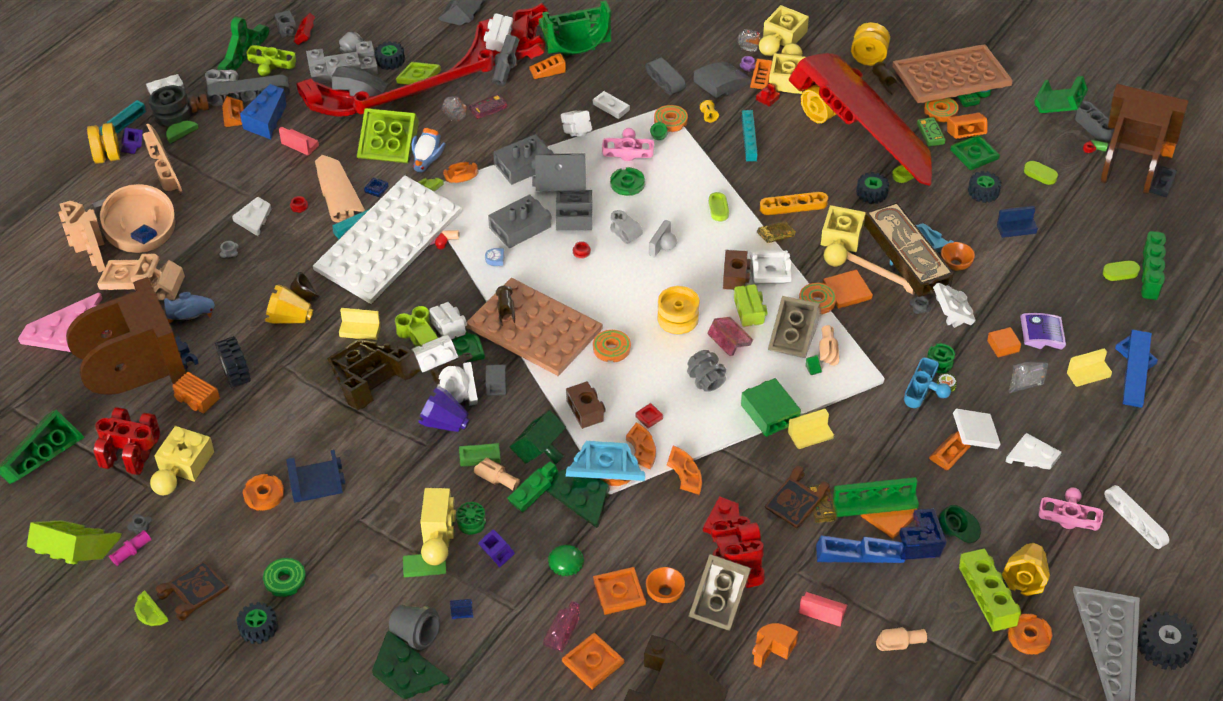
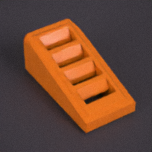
(761, 64)
(548, 67)

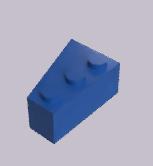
(264, 111)

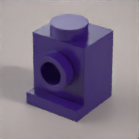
(131, 140)
(496, 548)

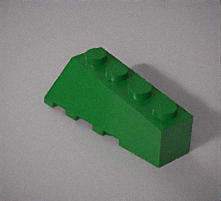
(42, 444)

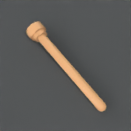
(879, 270)

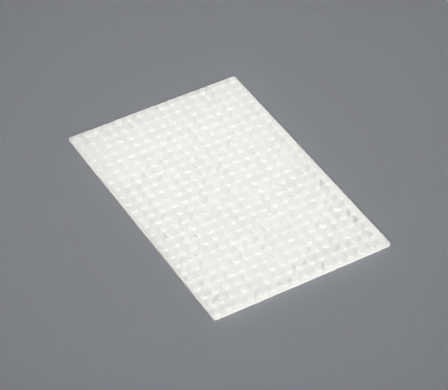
(622, 290)

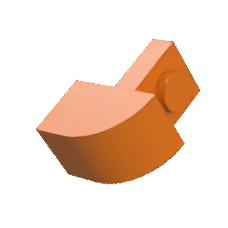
(776, 639)

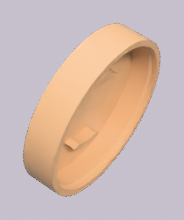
(131, 208)

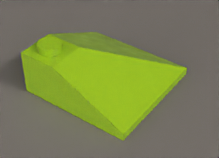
(387, 135)

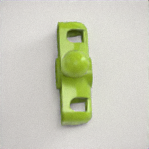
(270, 59)

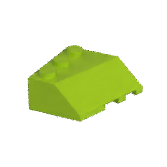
(70, 541)

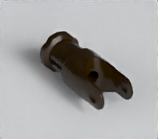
(885, 76)
(505, 303)
(456, 362)

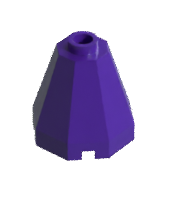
(444, 412)

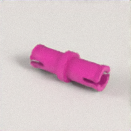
(130, 547)

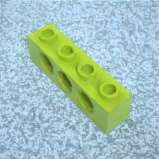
(989, 590)

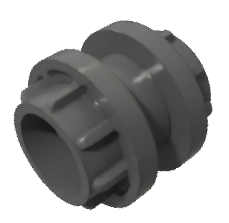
(706, 370)

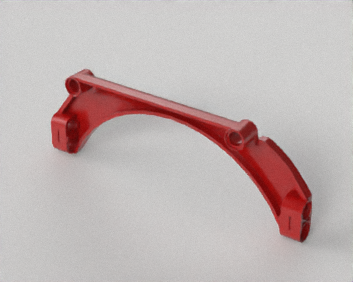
(340, 103)

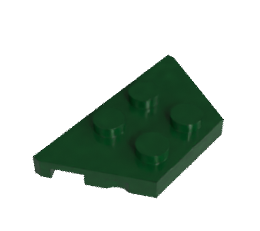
(581, 495)
(405, 669)

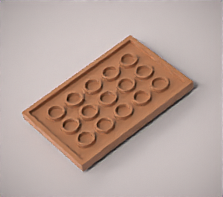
(951, 73)
(543, 329)

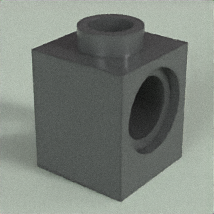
(285, 24)
(495, 380)

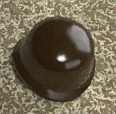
(303, 287)

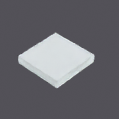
(976, 428)

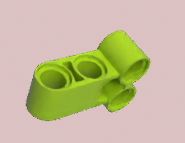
(415, 326)

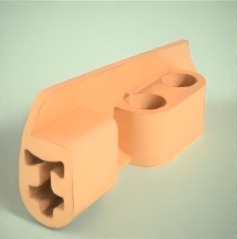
(163, 166)
(337, 189)

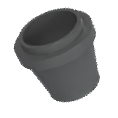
(415, 625)

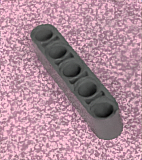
(244, 89)

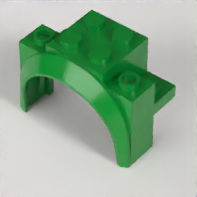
(574, 30)

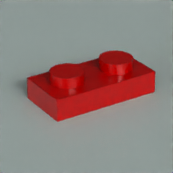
(304, 29)

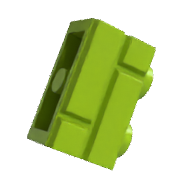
(749, 305)

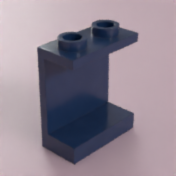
(315, 479)

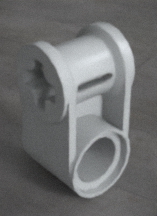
(217, 76)
(625, 226)

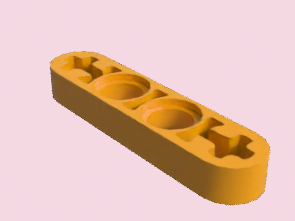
(793, 203)

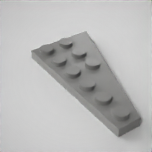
(1112, 633)

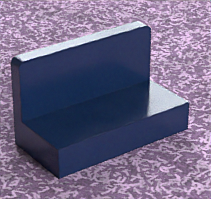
(1017, 222)

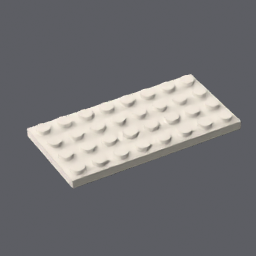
(387, 239)

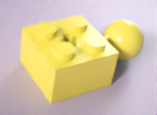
(782, 28)
(783, 66)
(841, 234)
(180, 455)
(437, 524)

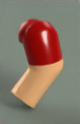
(444, 236)

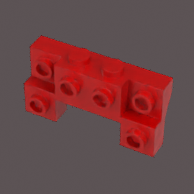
(525, 28)

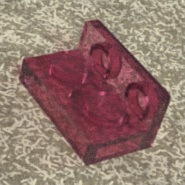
(728, 335)
(562, 627)

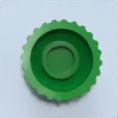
(566, 560)

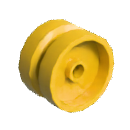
(870, 43)
(814, 106)
(101, 143)
(678, 309)

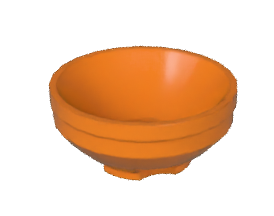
(959, 252)
(667, 578)

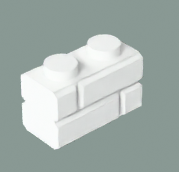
(499, 28)
(576, 123)
(448, 320)
(435, 353)

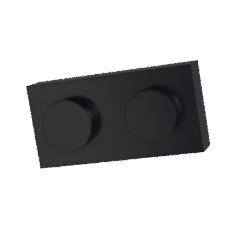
(1163, 181)

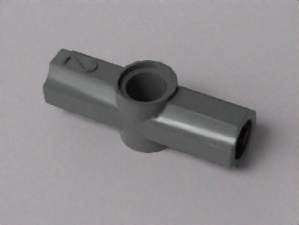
(505, 60)

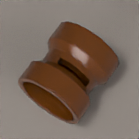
(198, 103)

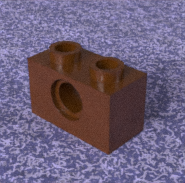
(735, 269)
(585, 404)

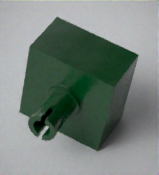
(539, 439)

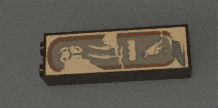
(908, 248)

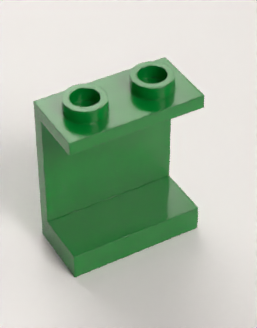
(1061, 100)

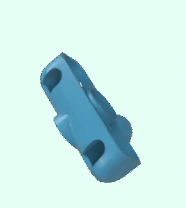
(922, 381)

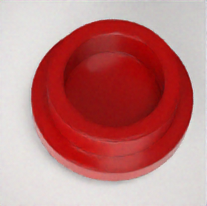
(298, 204)
(581, 250)

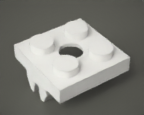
(777, 259)
(956, 312)

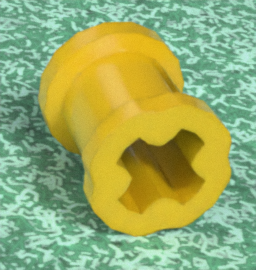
(704, 109)

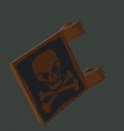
(795, 501)
(194, 588)

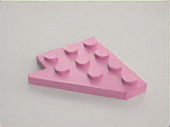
(52, 329)

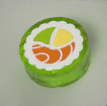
(947, 379)

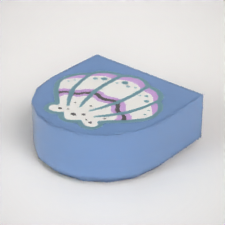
(495, 257)

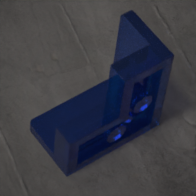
(924, 540)

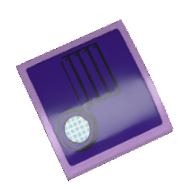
(1042, 330)

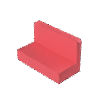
(298, 141)
(822, 609)

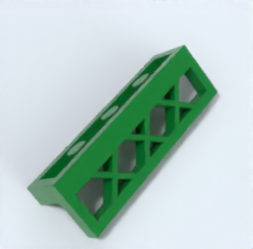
(875, 500)

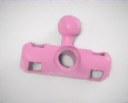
(627, 147)
(1070, 513)

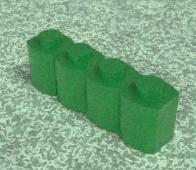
(1153, 265)

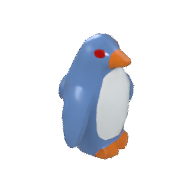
(426, 149)
(188, 307)

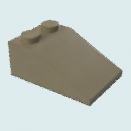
(794, 326)
(720, 592)

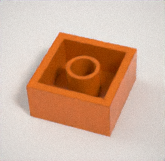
(1004, 342)

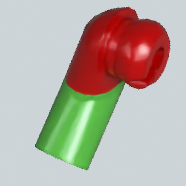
(1094, 145)

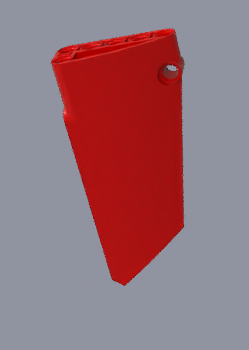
(856, 101)

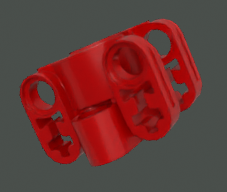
(132, 437)
(740, 544)

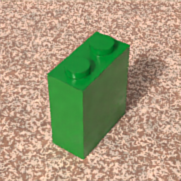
(769, 406)

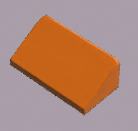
(231, 111)
(949, 451)

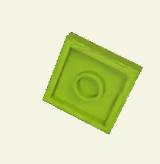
(416, 72)

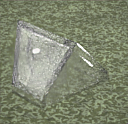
(1028, 375)

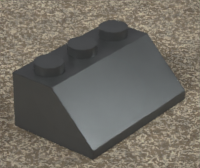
(460, 11)

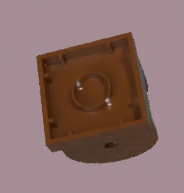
(1143, 125)
(136, 337)

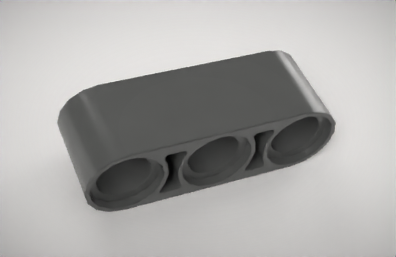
(665, 76)
(1094, 122)

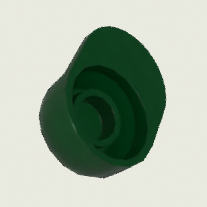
(959, 523)

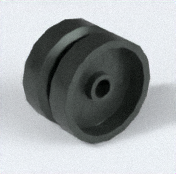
(170, 105)

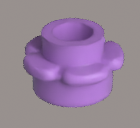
(747, 63)

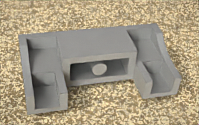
(323, 67)

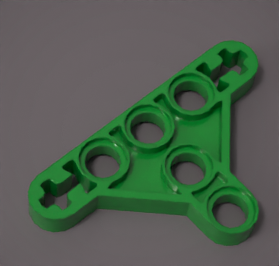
(240, 42)

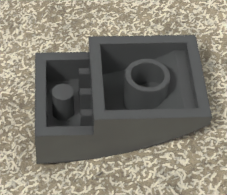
(721, 78)
(357, 81)
(574, 210)

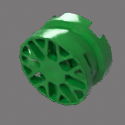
(943, 355)
(471, 519)

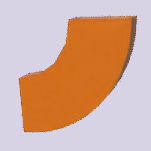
(643, 444)
(686, 469)

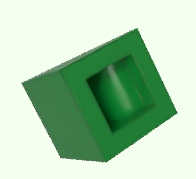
(813, 365)

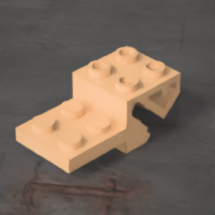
(83, 231)
(122, 274)

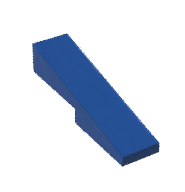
(1137, 368)
(868, 550)

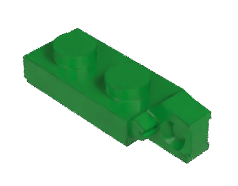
(533, 487)

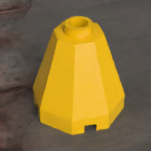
(287, 307)
(1027, 570)

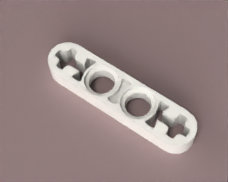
(1136, 517)

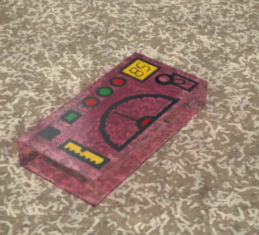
(488, 106)

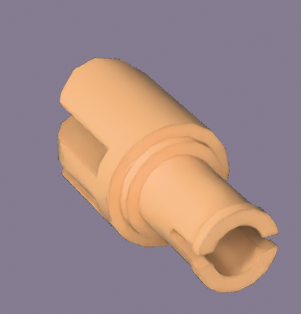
(829, 346)
(496, 474)
(899, 638)

